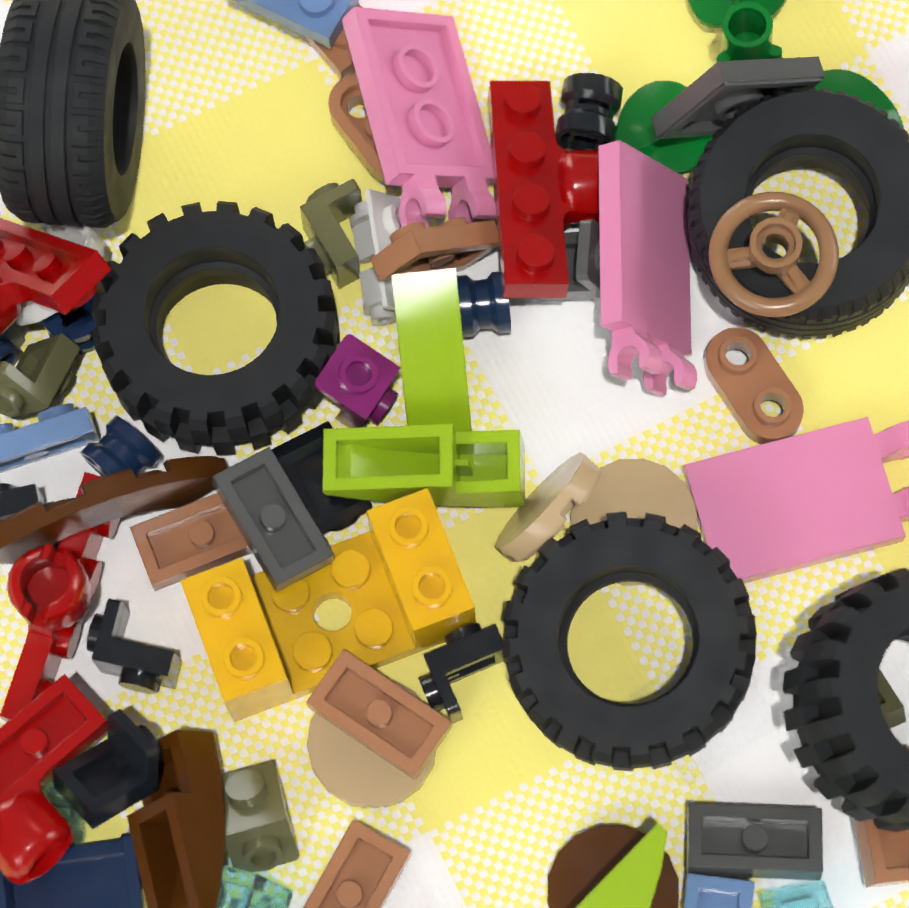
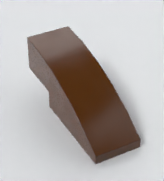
(182, 825)

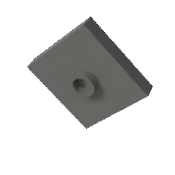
(728, 88)

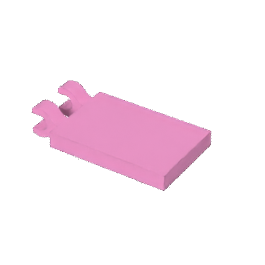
(422, 112)
(645, 267)
(802, 498)

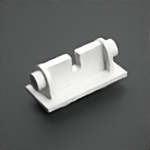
(371, 229)

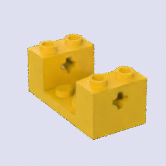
(393, 578)

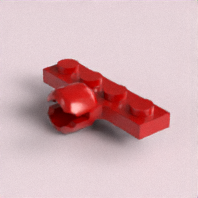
(536, 189)
(44, 271)
(51, 595)
(32, 745)

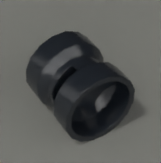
(589, 111)

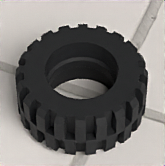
(200, 253)
(645, 553)
(839, 702)

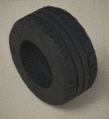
(71, 110)
(826, 134)

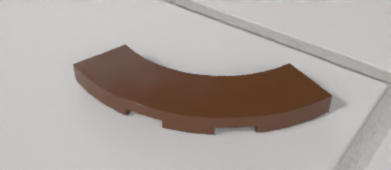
(107, 500)

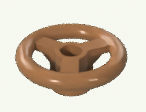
(777, 230)

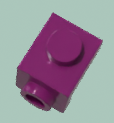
(358, 382)

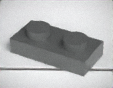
(272, 519)
(755, 841)

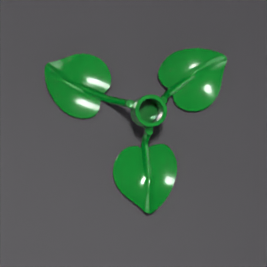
(745, 36)

